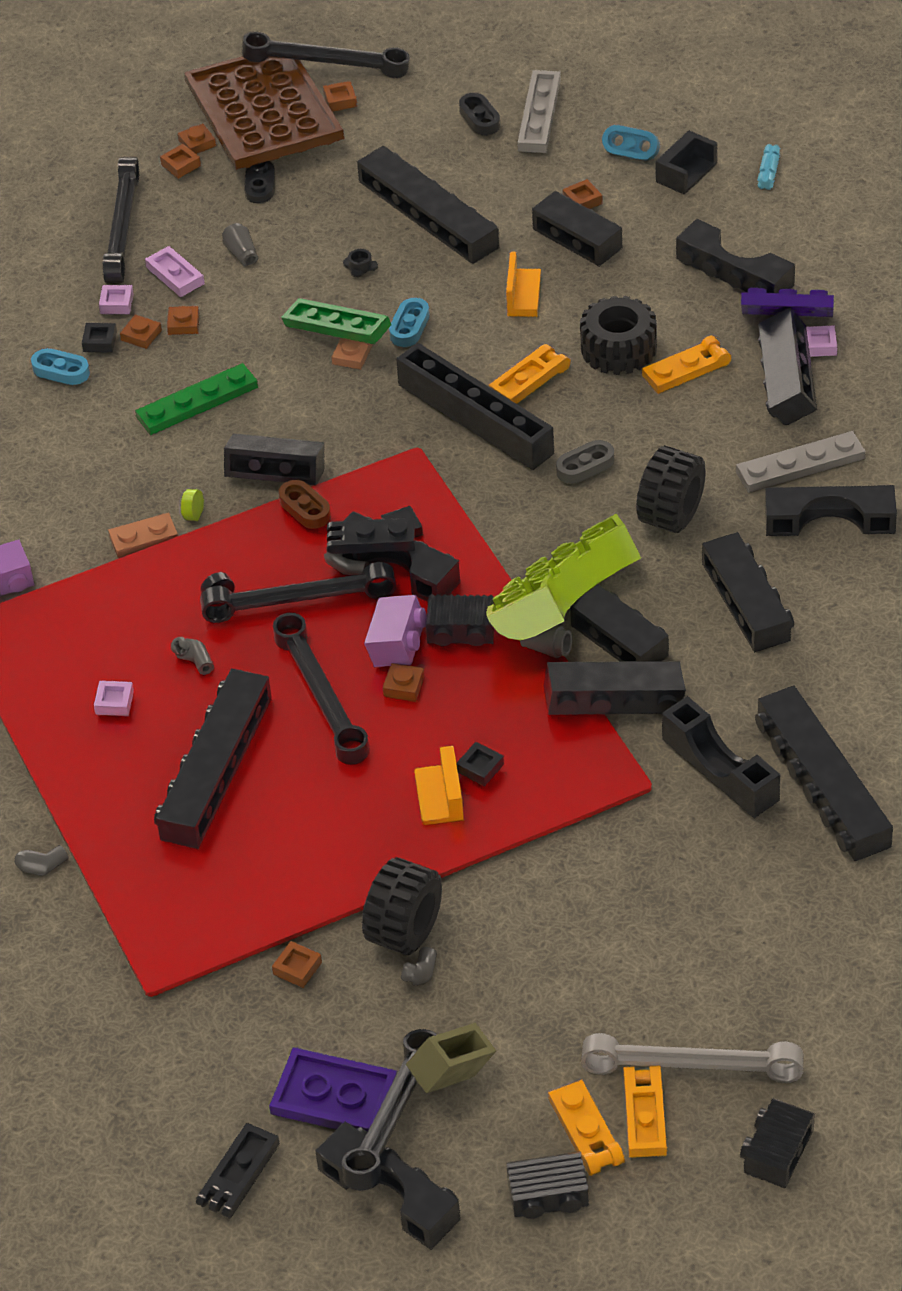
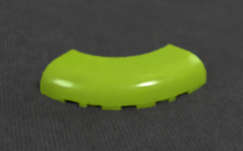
(554, 585)

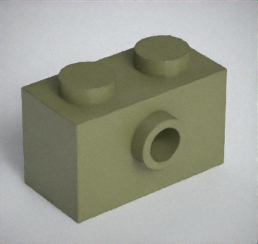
(450, 1057)

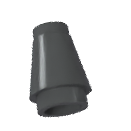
(239, 243)
(552, 642)

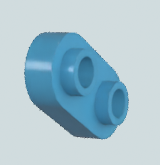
(632, 142)
(409, 322)
(63, 366)

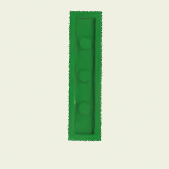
(336, 321)
(196, 399)

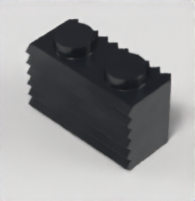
(459, 620)
(778, 1142)
(547, 1185)

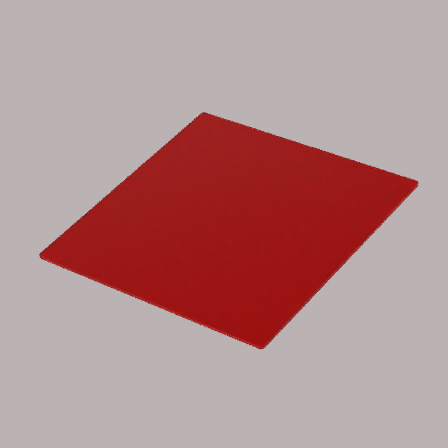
(296, 823)

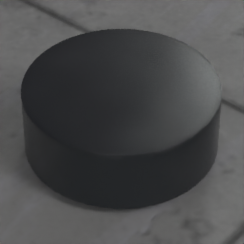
(218, 579)

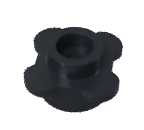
(360, 262)

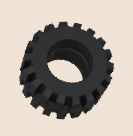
(618, 334)
(670, 489)
(402, 906)

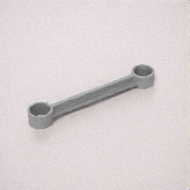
(692, 1058)

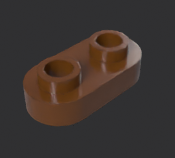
(304, 504)

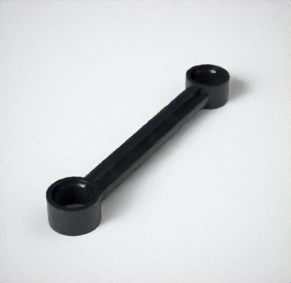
(259, 47)
(114, 259)
(297, 592)
(321, 688)
(384, 1123)

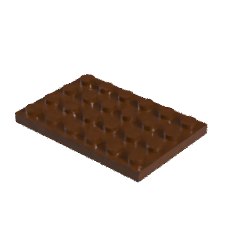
(263, 108)

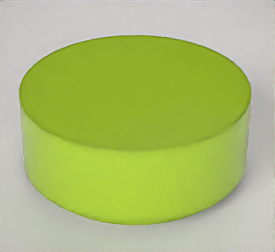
(192, 504)

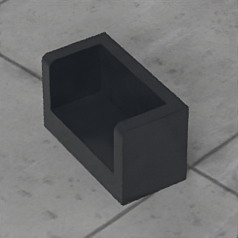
(686, 162)

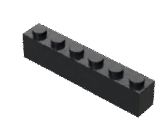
(428, 204)
(475, 406)
(213, 758)
(824, 774)

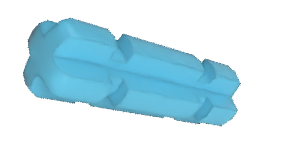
(768, 166)

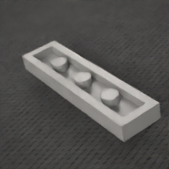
(539, 111)
(800, 461)

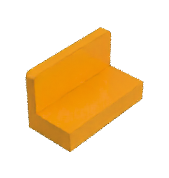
(522, 290)
(440, 790)

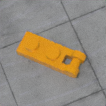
(686, 365)
(530, 373)
(645, 1112)
(585, 1127)

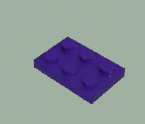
(814, 304)
(330, 1090)

